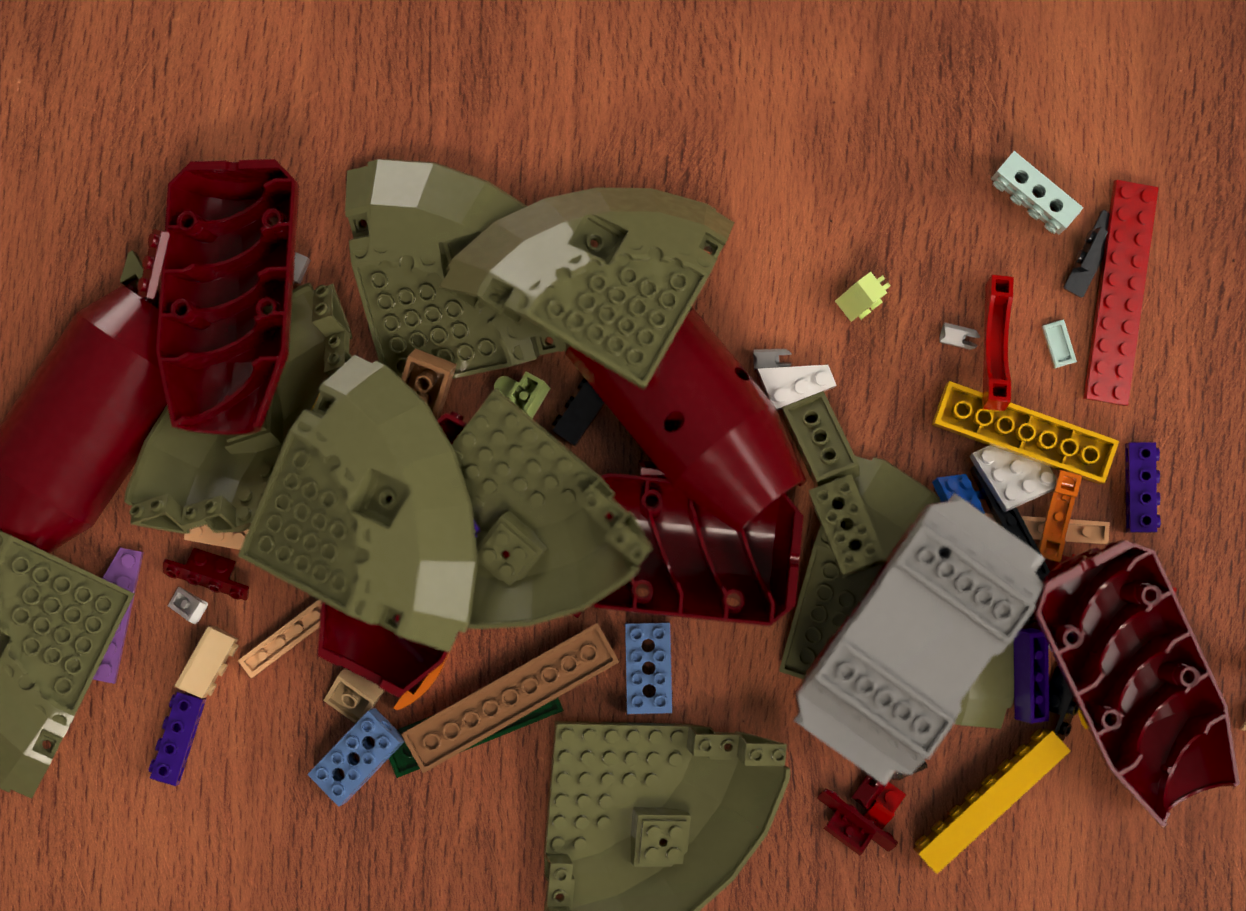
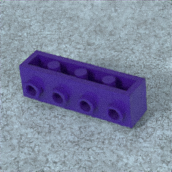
(1141, 487)
(1031, 676)
(177, 738)

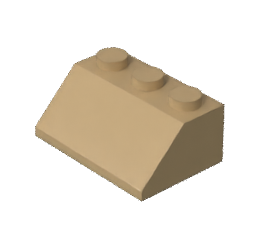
(207, 662)

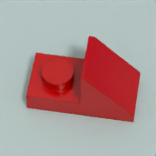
(885, 805)

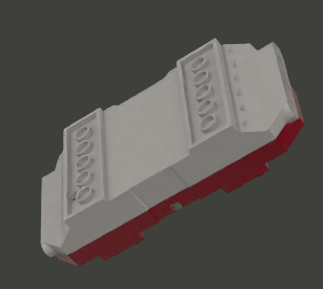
(919, 639)

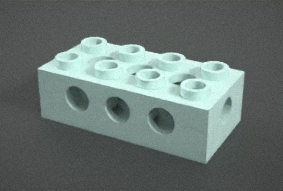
(1048, 193)

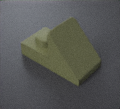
(133, 269)

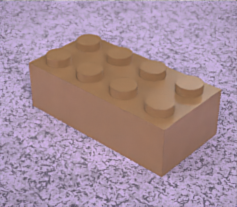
(429, 378)

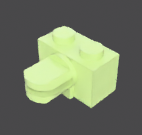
(862, 296)
(526, 394)

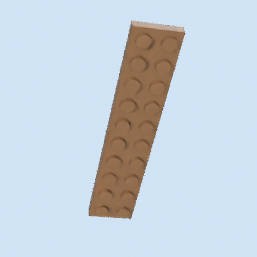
(510, 698)

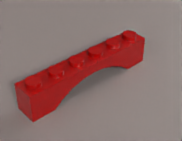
(996, 331)

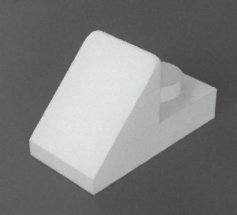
(188, 605)

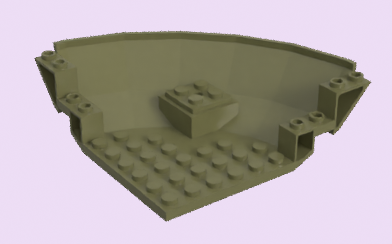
(415, 226)
(604, 300)
(220, 479)
(547, 514)
(330, 520)
(826, 599)
(51, 645)
(635, 783)

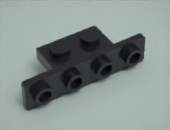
(1088, 258)
(1062, 703)

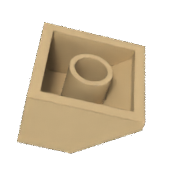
(353, 695)

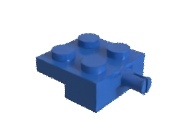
(960, 486)

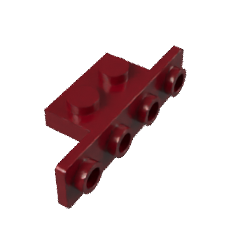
(208, 571)
(852, 827)

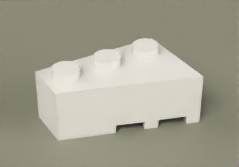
(795, 383)

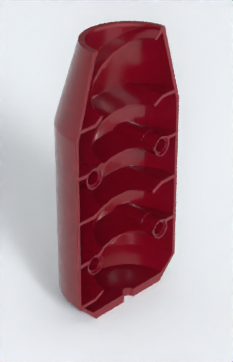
(226, 293)
(704, 424)
(703, 561)
(1138, 675)

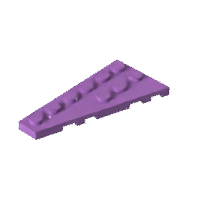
(123, 573)

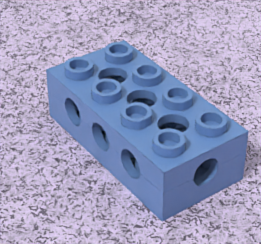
(661, 678)
(341, 756)

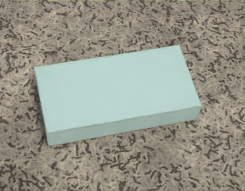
(1059, 343)

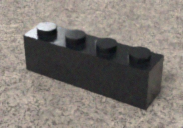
(579, 413)

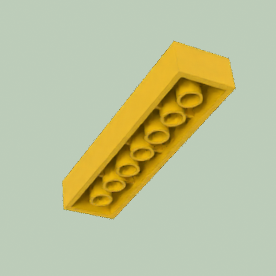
(1026, 433)
(991, 799)

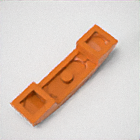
(1059, 515)
(410, 697)

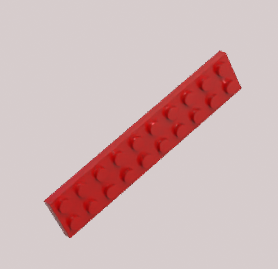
(1121, 293)

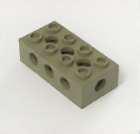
(820, 439)
(854, 512)

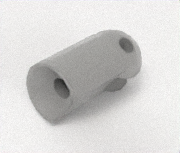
(956, 335)
(769, 358)

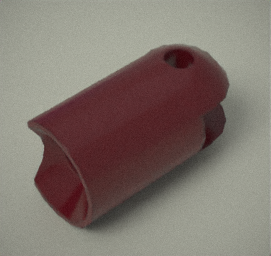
(868, 791)

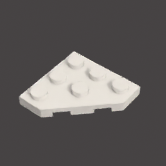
(1012, 477)

